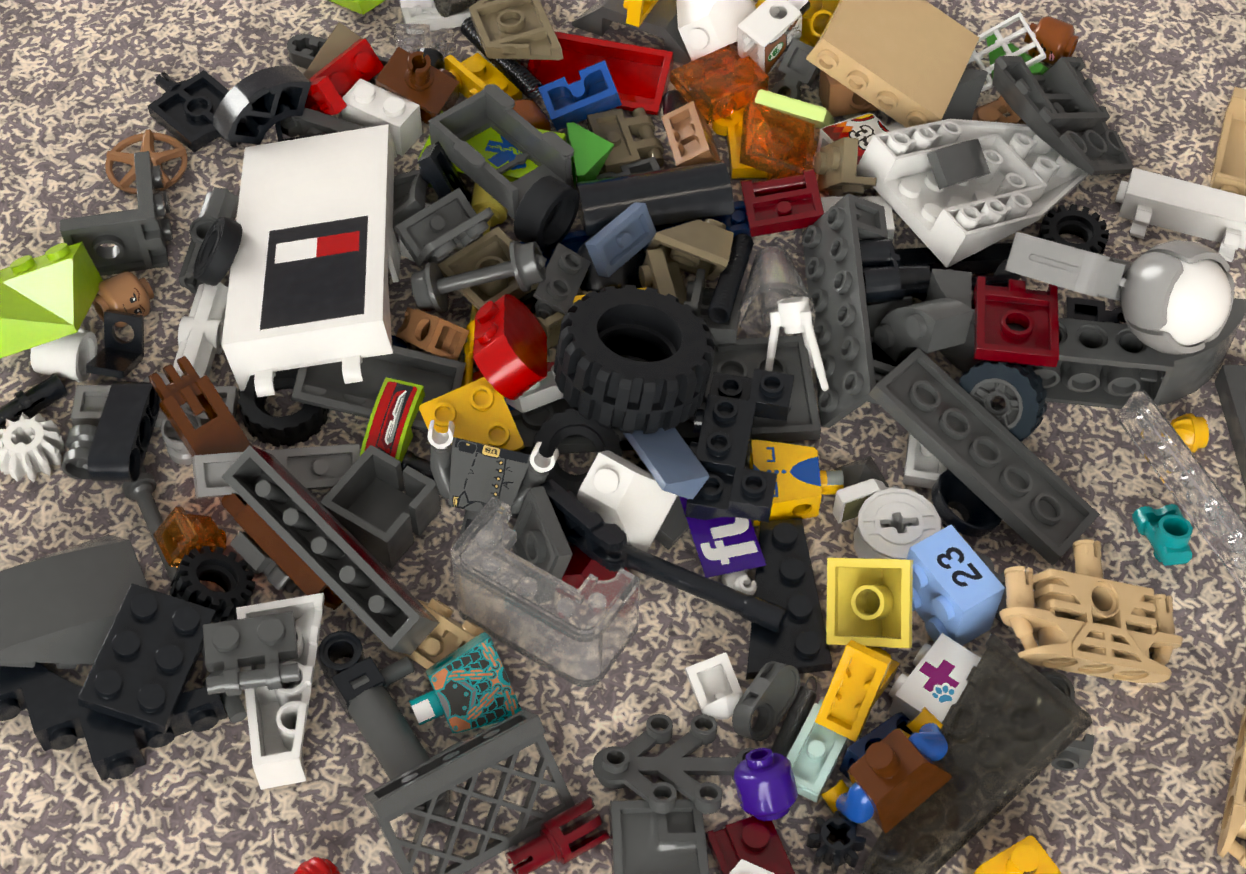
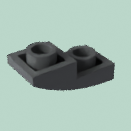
(958, 163)

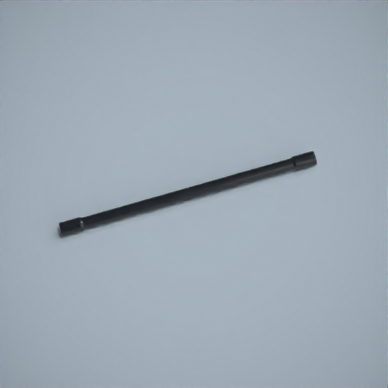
(748, 606)

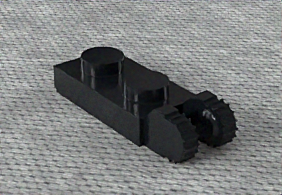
(587, 528)

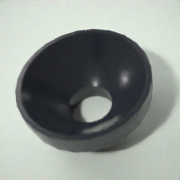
(953, 493)

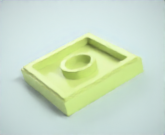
(802, 110)

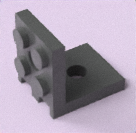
(137, 233)

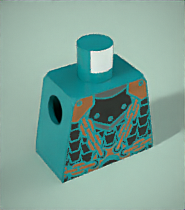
(468, 688)

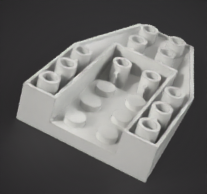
(969, 216)

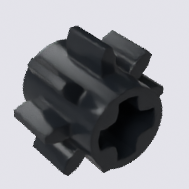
(835, 854)

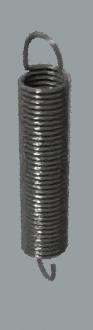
(795, 719)

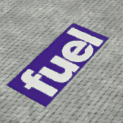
(725, 544)

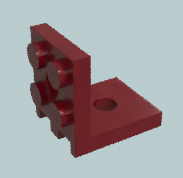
(1015, 304)

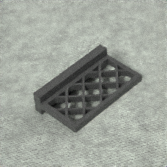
(454, 767)

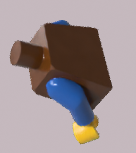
(894, 775)

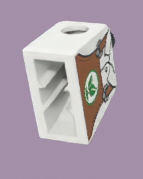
(770, 30)

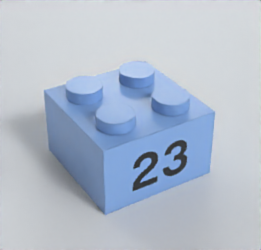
(953, 587)

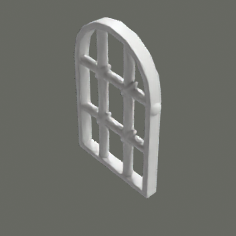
(1004, 43)

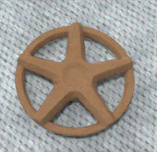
(157, 159)

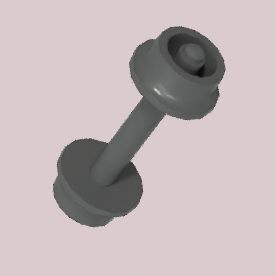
(432, 289)

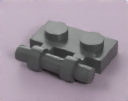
(250, 643)

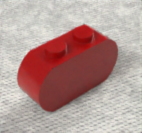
(509, 346)

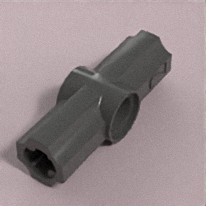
(216, 204)

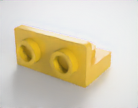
(477, 73)

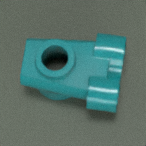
(1166, 532)

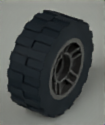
(1017, 386)

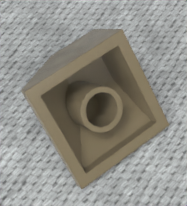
(696, 246)
(484, 252)

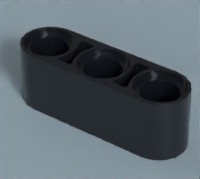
(123, 432)

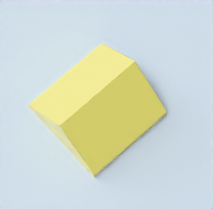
(869, 602)

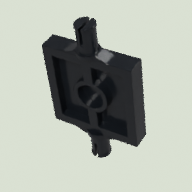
(189, 108)

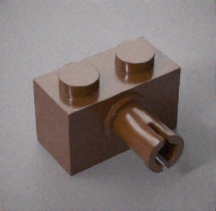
(416, 80)

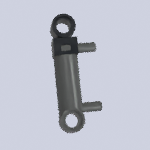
(365, 698)

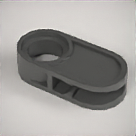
(772, 695)

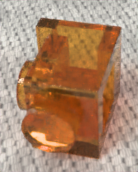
(190, 531)

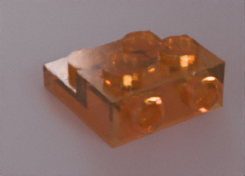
(719, 82)
(776, 142)

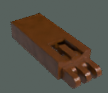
(219, 434)
(279, 550)

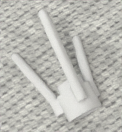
(796, 317)

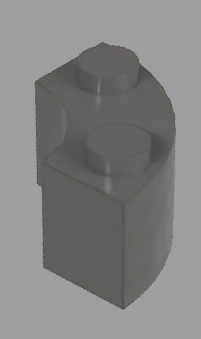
(925, 326)

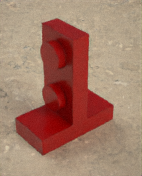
(339, 77)

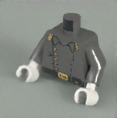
(474, 472)

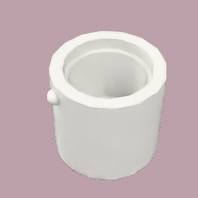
(66, 356)

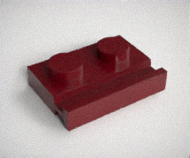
(751, 841)

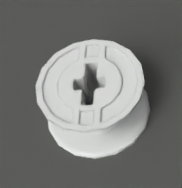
(893, 523)

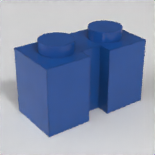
(581, 98)

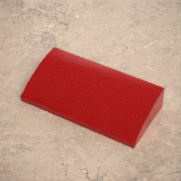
(637, 71)

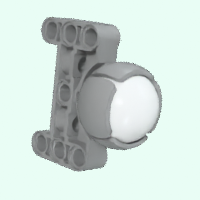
(1168, 295)

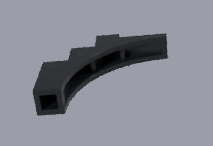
(111, 741)

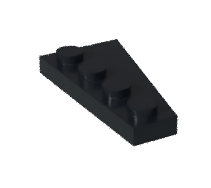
(790, 584)

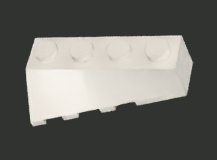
(280, 715)

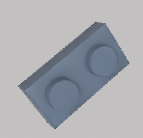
(621, 239)

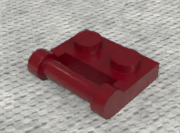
(782, 203)

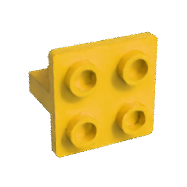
(477, 413)

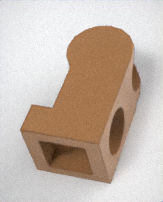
(432, 334)

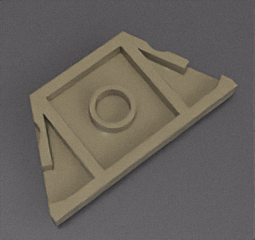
(515, 30)

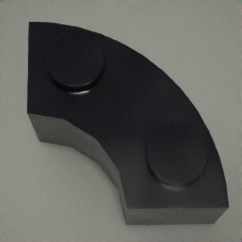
(260, 103)

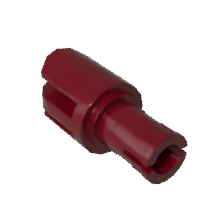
(553, 842)

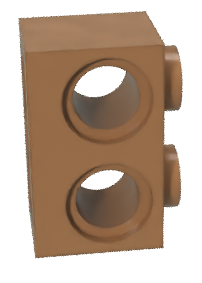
(689, 136)

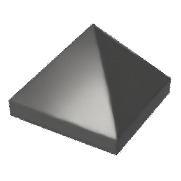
(861, 471)

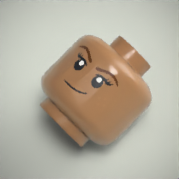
(123, 294)

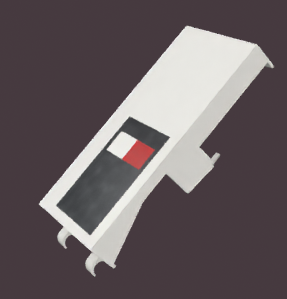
(313, 256)

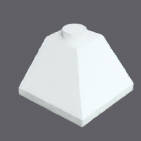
(710, 23)
(626, 497)

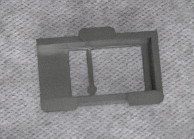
(494, 109)

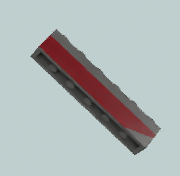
(331, 551)

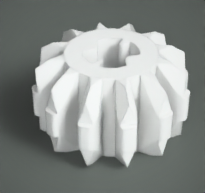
(30, 447)

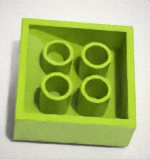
(45, 297)

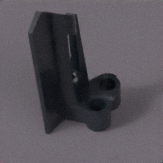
(906, 272)

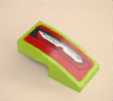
(393, 417)

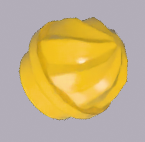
(1192, 430)

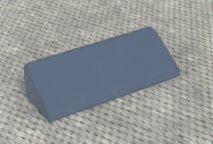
(670, 461)

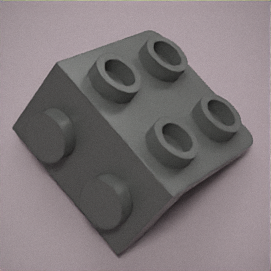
(441, 226)

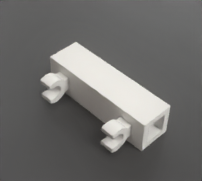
(1183, 208)

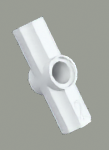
(203, 330)

